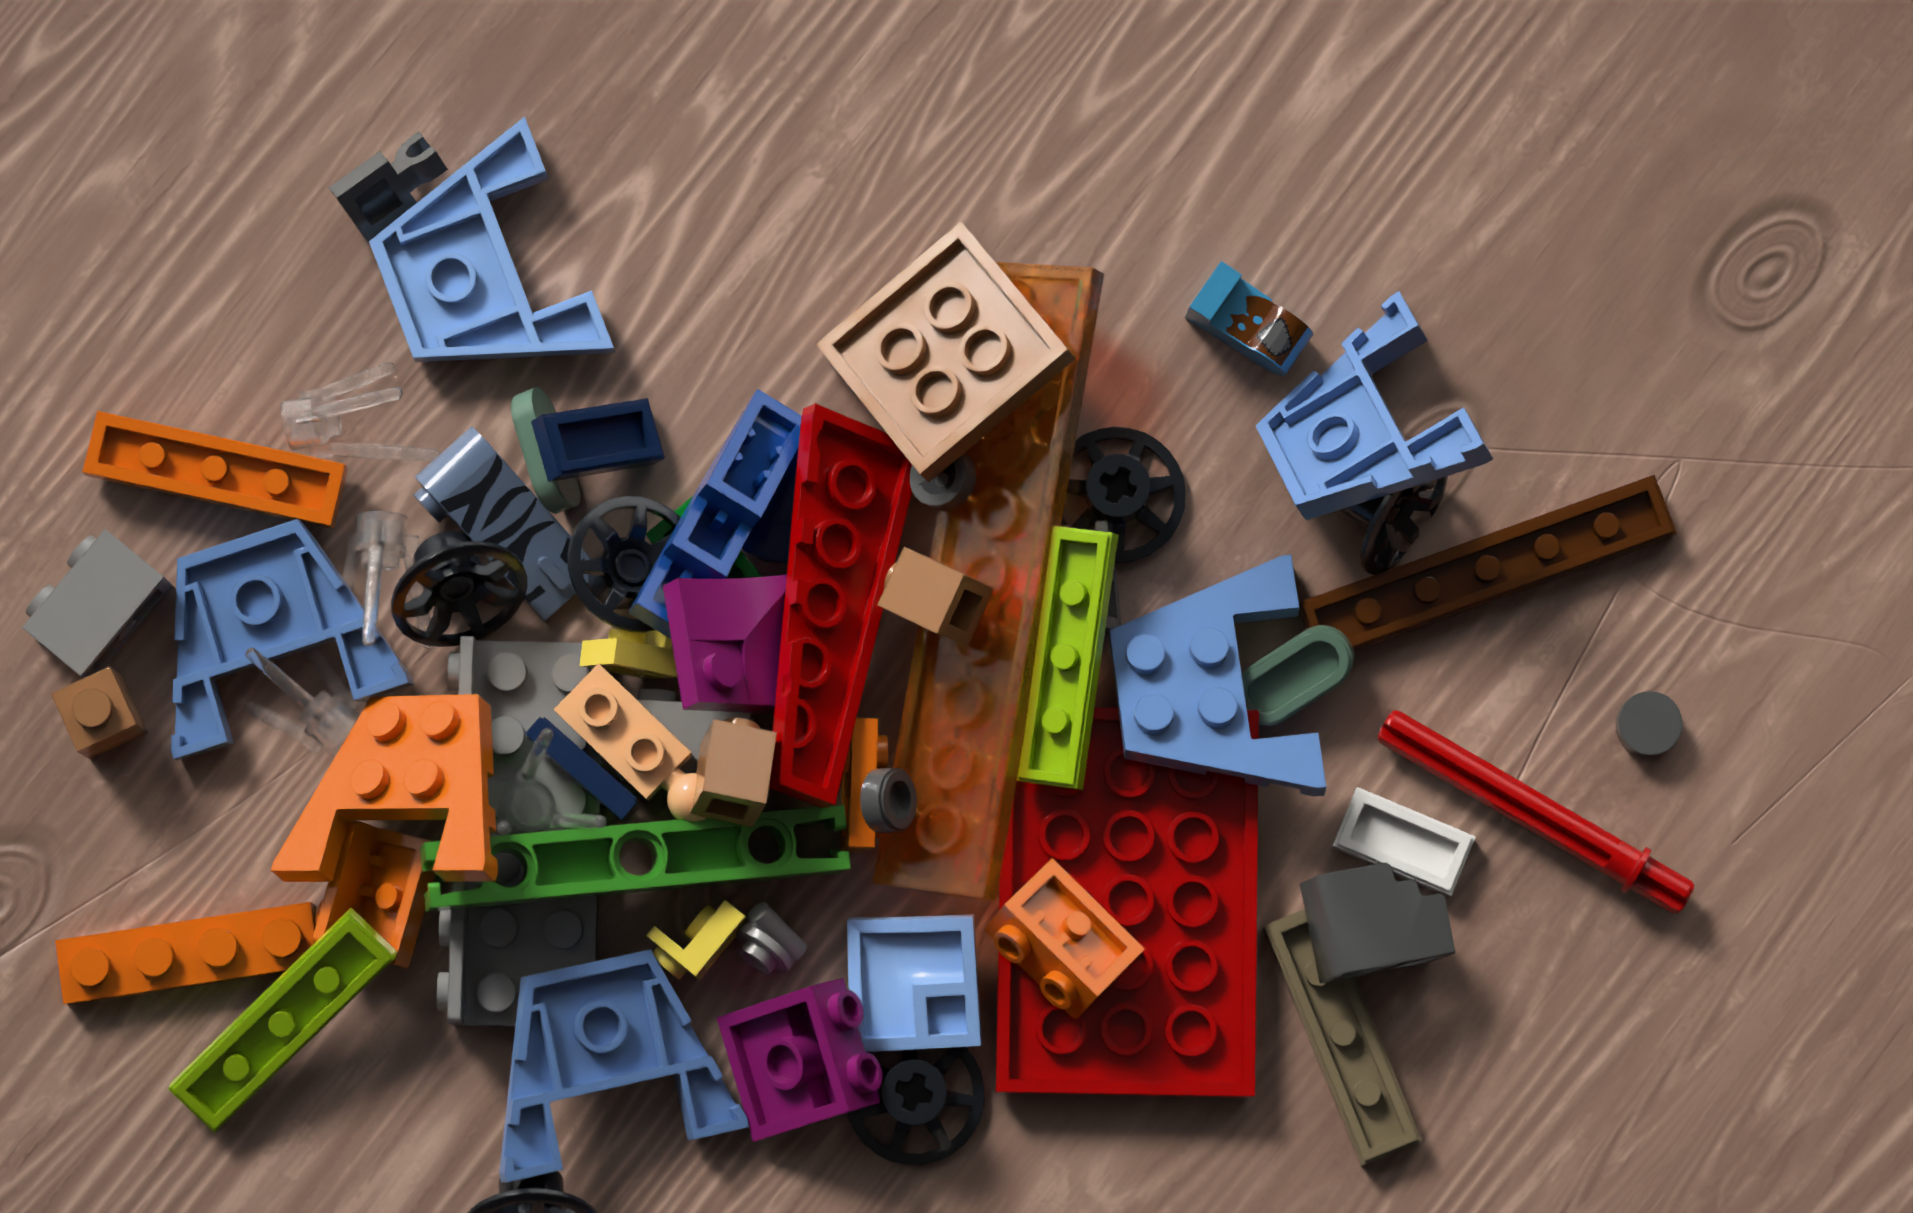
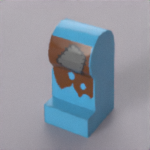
(1248, 321)

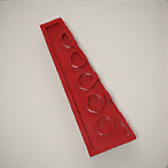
(841, 546)

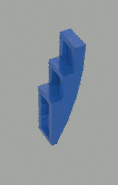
(724, 504)

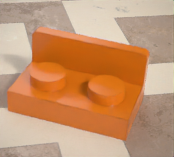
(1062, 939)

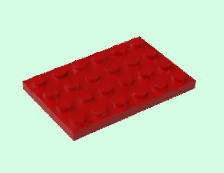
(1179, 873)

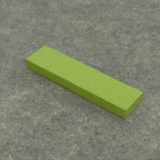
(1068, 657)
(282, 1020)

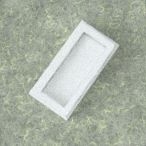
(1405, 839)

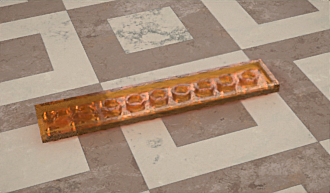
(972, 701)

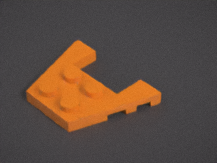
(404, 763)

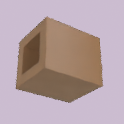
(935, 596)
(99, 713)
(733, 771)

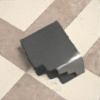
(1372, 923)

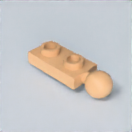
(631, 740)

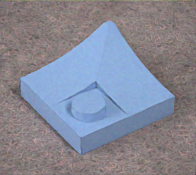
(915, 981)

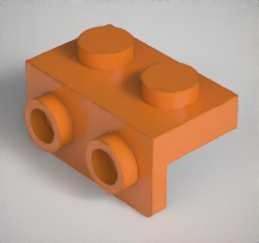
(382, 882)

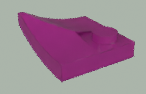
(726, 641)

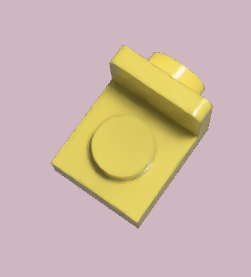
(631, 654)
(709, 935)

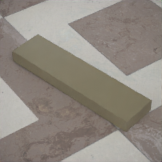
(1344, 1046)

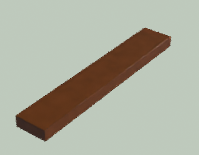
(1494, 565)

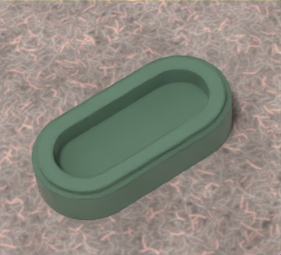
(553, 495)
(1297, 673)

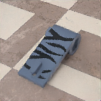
(497, 507)

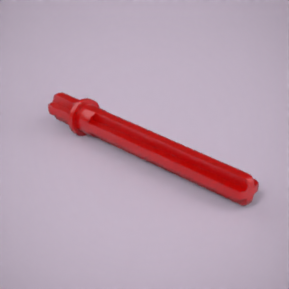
(1536, 812)

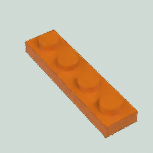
(215, 469)
(184, 953)

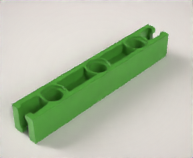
(682, 854)

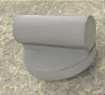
(769, 941)

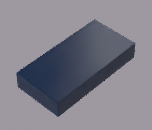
(597, 439)
(586, 772)

